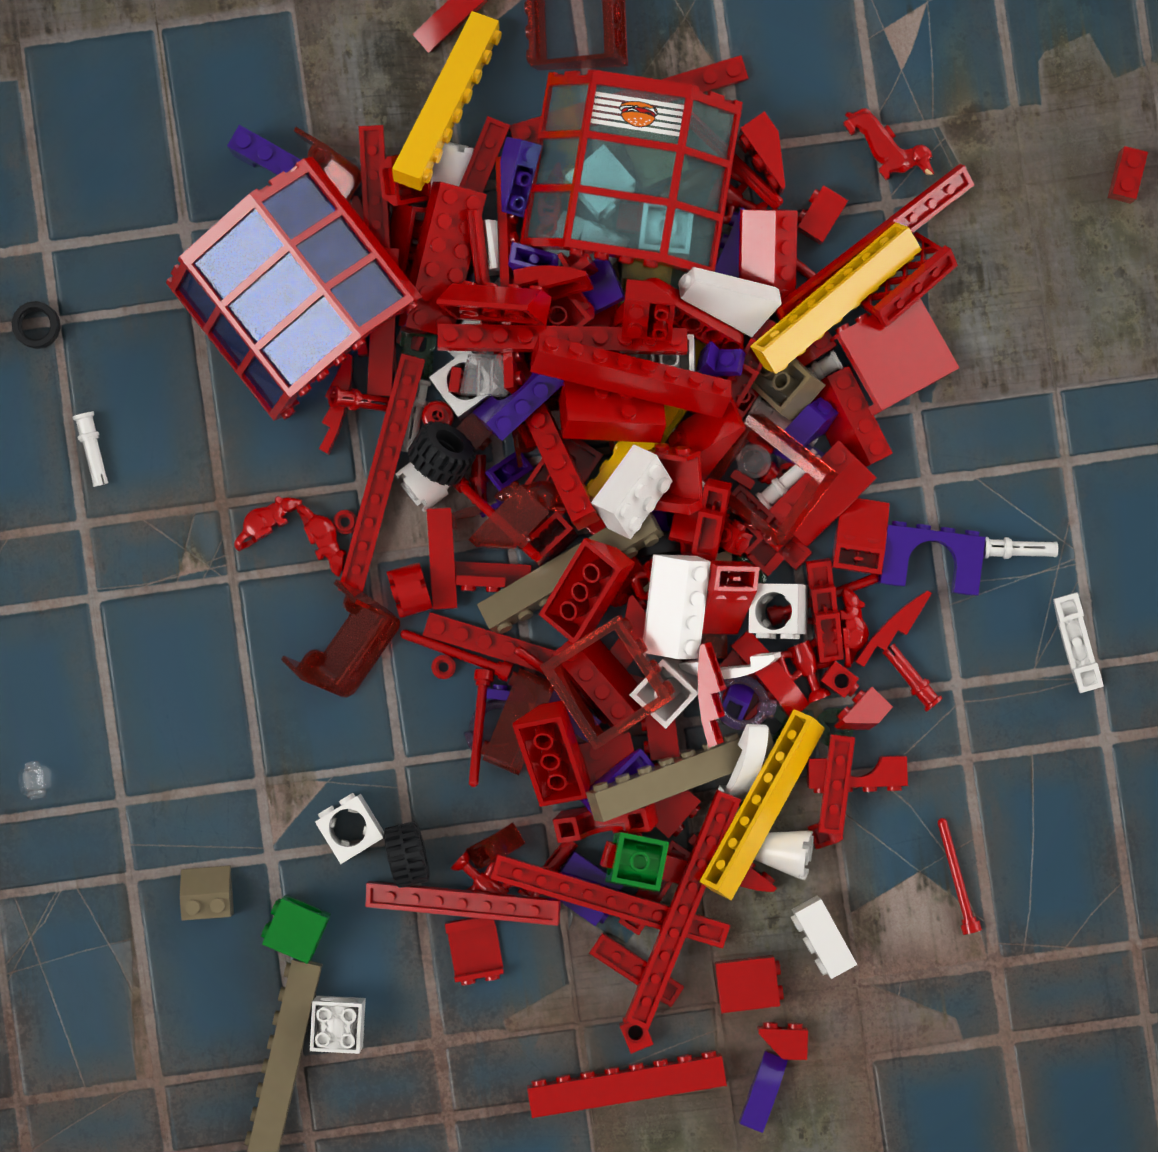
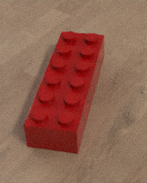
(441, 253)

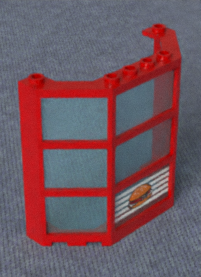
(632, 170)

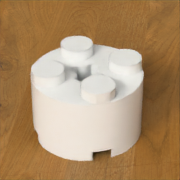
(421, 488)

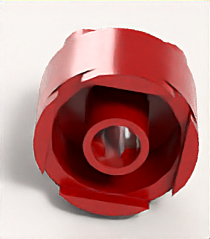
(409, 590)

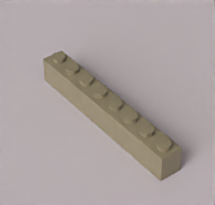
(532, 591)
(666, 779)
(284, 1056)

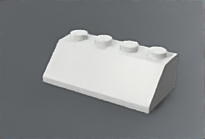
(676, 606)

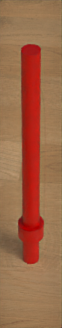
(463, 487)

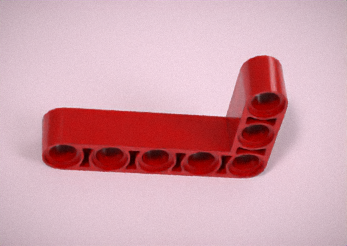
(701, 324)

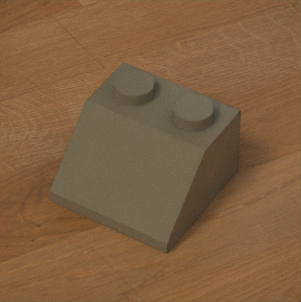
(206, 893)

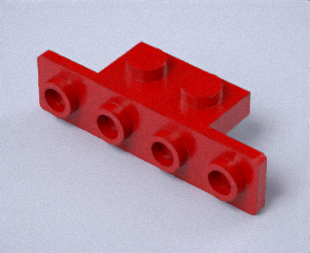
(488, 575)

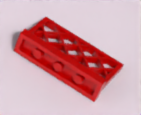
(911, 286)

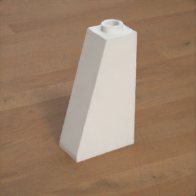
(730, 299)

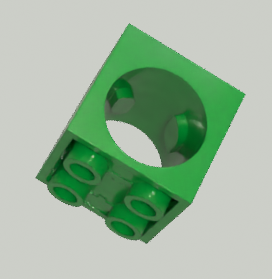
(638, 862)
(295, 928)

